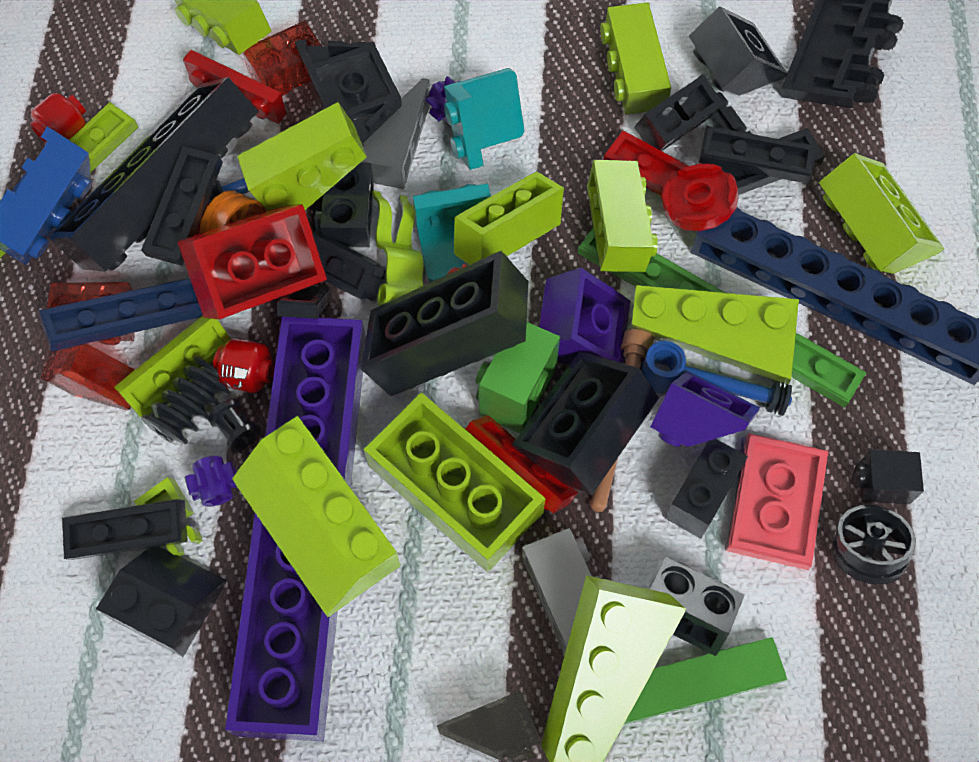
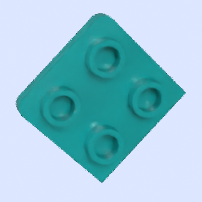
(483, 114)
(435, 225)

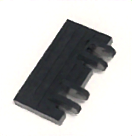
(837, 51)

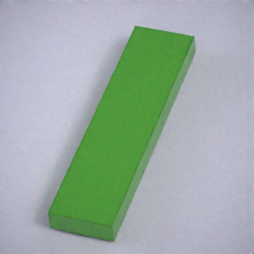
(709, 679)

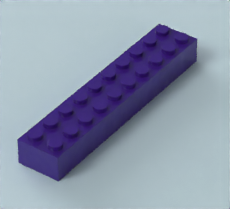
(283, 633)

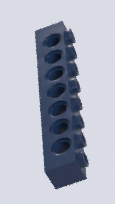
(852, 308)

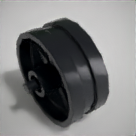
(862, 557)

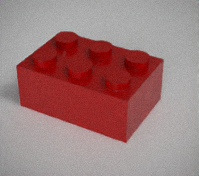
(252, 261)

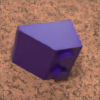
(584, 315)
(700, 412)

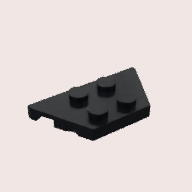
(355, 79)

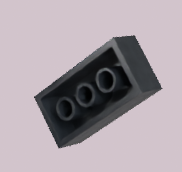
(446, 324)

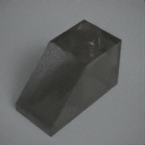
(495, 731)

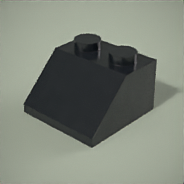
(735, 53)
(162, 598)

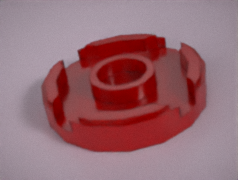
(700, 197)

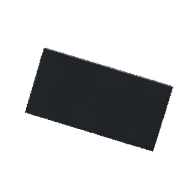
(305, 302)

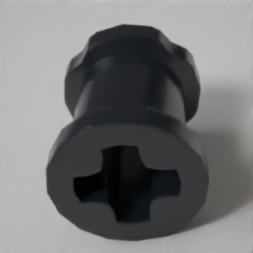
(224, 417)

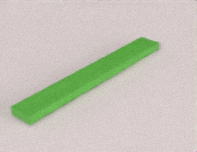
(811, 363)

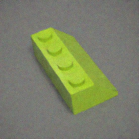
(315, 517)

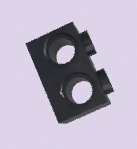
(679, 114)
(349, 204)
(706, 487)
(708, 604)

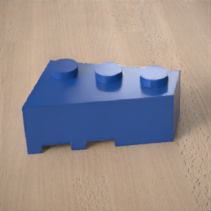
(43, 197)

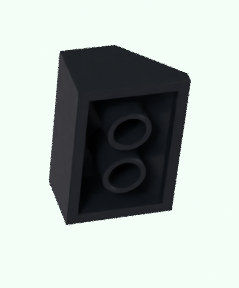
(587, 420)

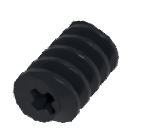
(186, 403)

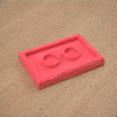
(778, 502)

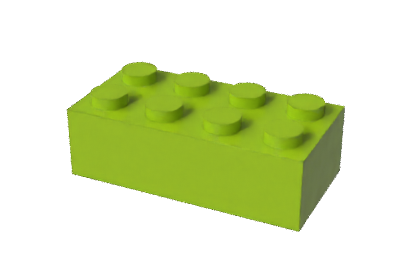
(454, 481)

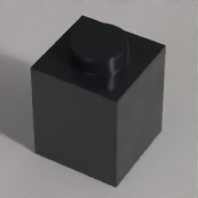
(889, 476)

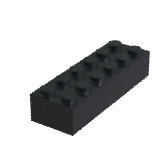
(128, 199)

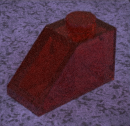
(87, 374)

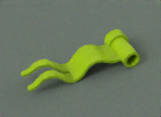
(403, 264)

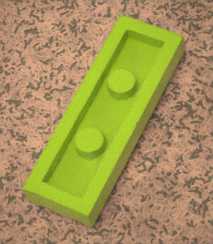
(156, 374)

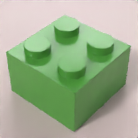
(517, 378)

